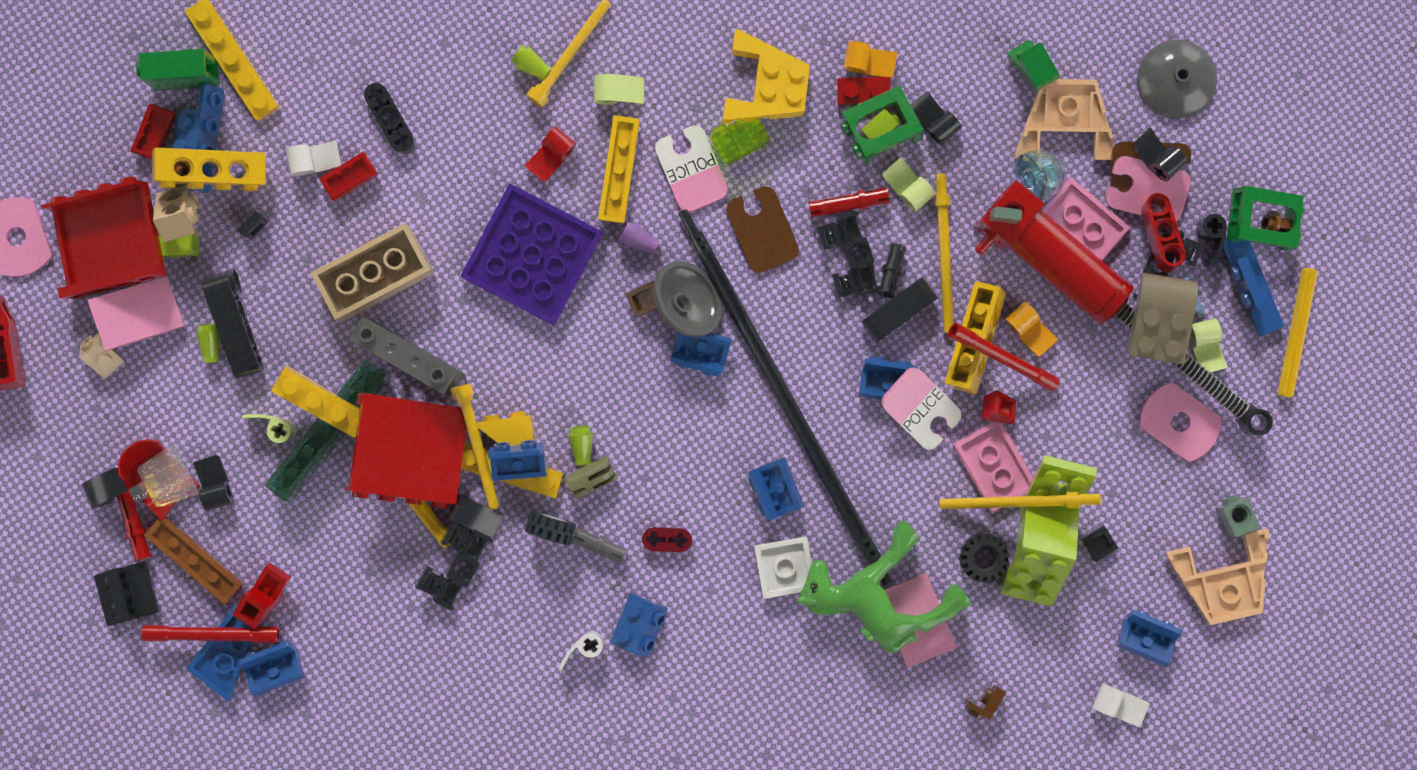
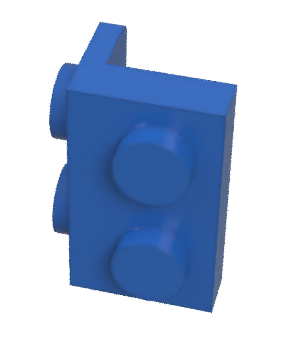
(702, 353)
(880, 376)
(517, 460)
(775, 489)
(639, 625)
(1148, 637)
(272, 667)

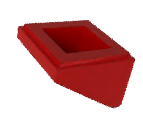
(999, 408)

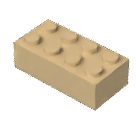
(372, 272)

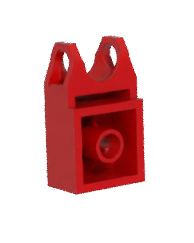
(10, 356)

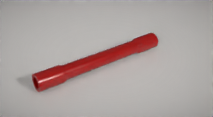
(971, 339)
(165, 633)

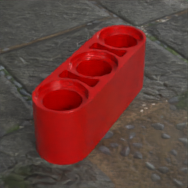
(1167, 221)

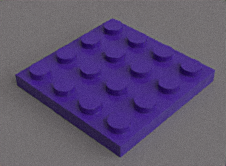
(532, 254)

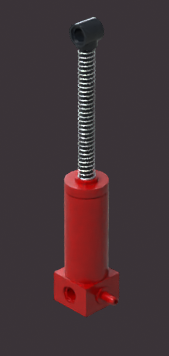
(1090, 284)

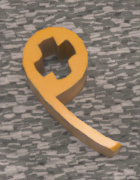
(869, 61)
(1028, 327)

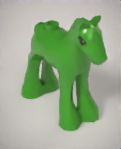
(871, 603)

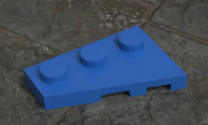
(218, 660)

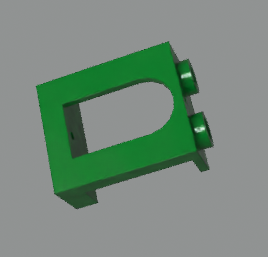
(868, 148)
(1241, 215)

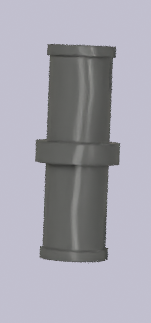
(598, 545)

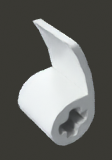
(313, 159)
(580, 644)
(1120, 705)

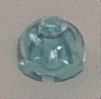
(1040, 173)

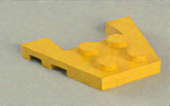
(778, 87)

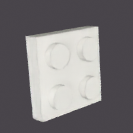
(783, 566)

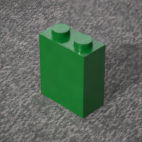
(178, 69)

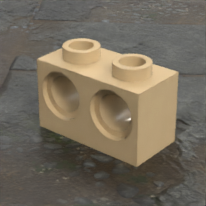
(175, 213)

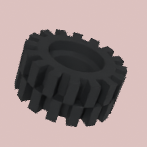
(1000, 557)

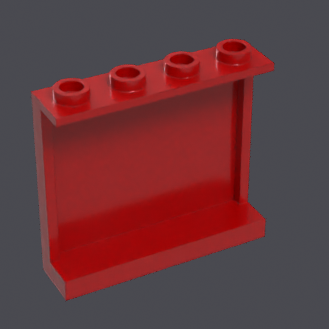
(106, 238)
(407, 450)

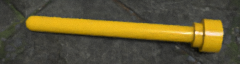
(540, 93)
(463, 396)

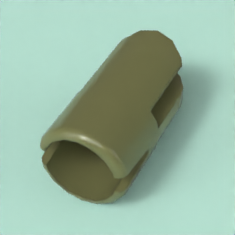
(591, 477)

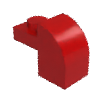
(263, 596)

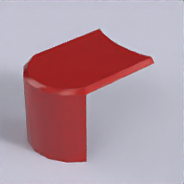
(132, 459)

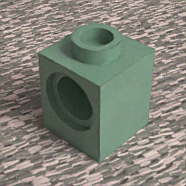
(1248, 519)

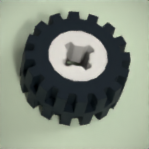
(550, 527)

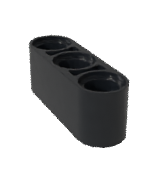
(899, 309)

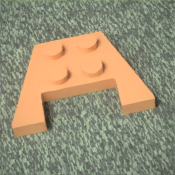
(1068, 107)
(1229, 590)

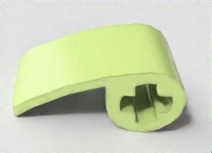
(618, 88)
(907, 185)
(1206, 346)
(273, 425)

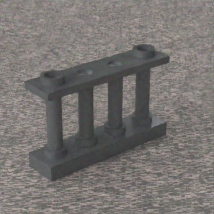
(406, 356)

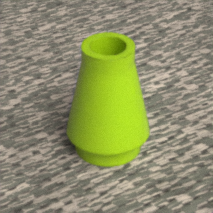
(529, 62)
(208, 342)
(581, 443)

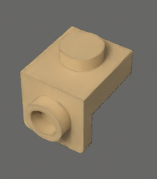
(94, 355)

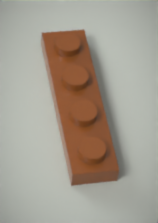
(194, 559)

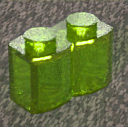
(738, 140)

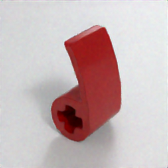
(554, 151)

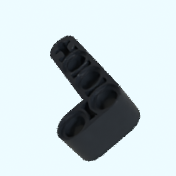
(232, 323)

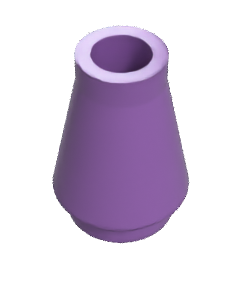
(637, 238)

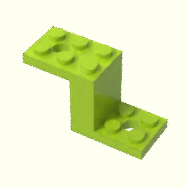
(1047, 533)

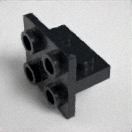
(126, 593)

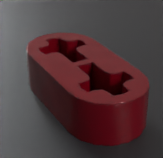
(667, 546)

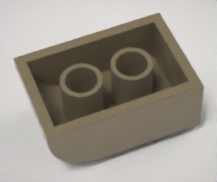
(1163, 318)

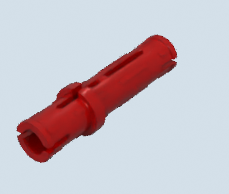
(849, 202)
(133, 526)

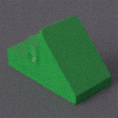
(1034, 64)

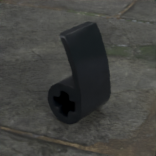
(934, 120)
(1158, 159)
(1218, 235)
(214, 482)
(104, 488)
(475, 515)

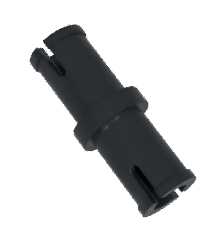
(892, 270)

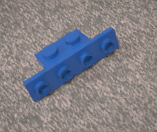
(200, 127)
(1253, 287)

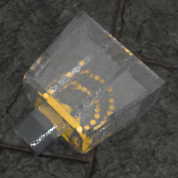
(164, 479)

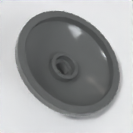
(1163, 88)
(687, 299)

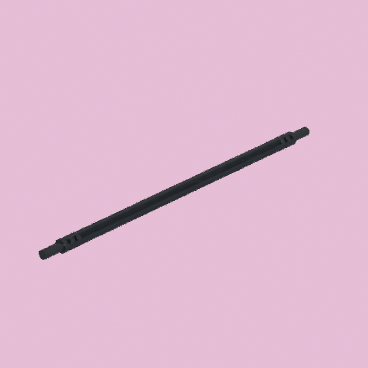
(782, 392)

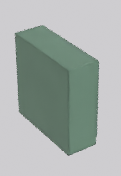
(1006, 215)

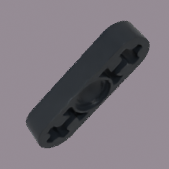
(386, 98)

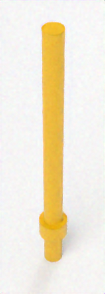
(942, 201)
(1071, 500)

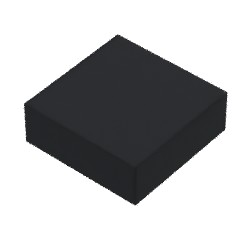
(252, 225)
(1099, 543)

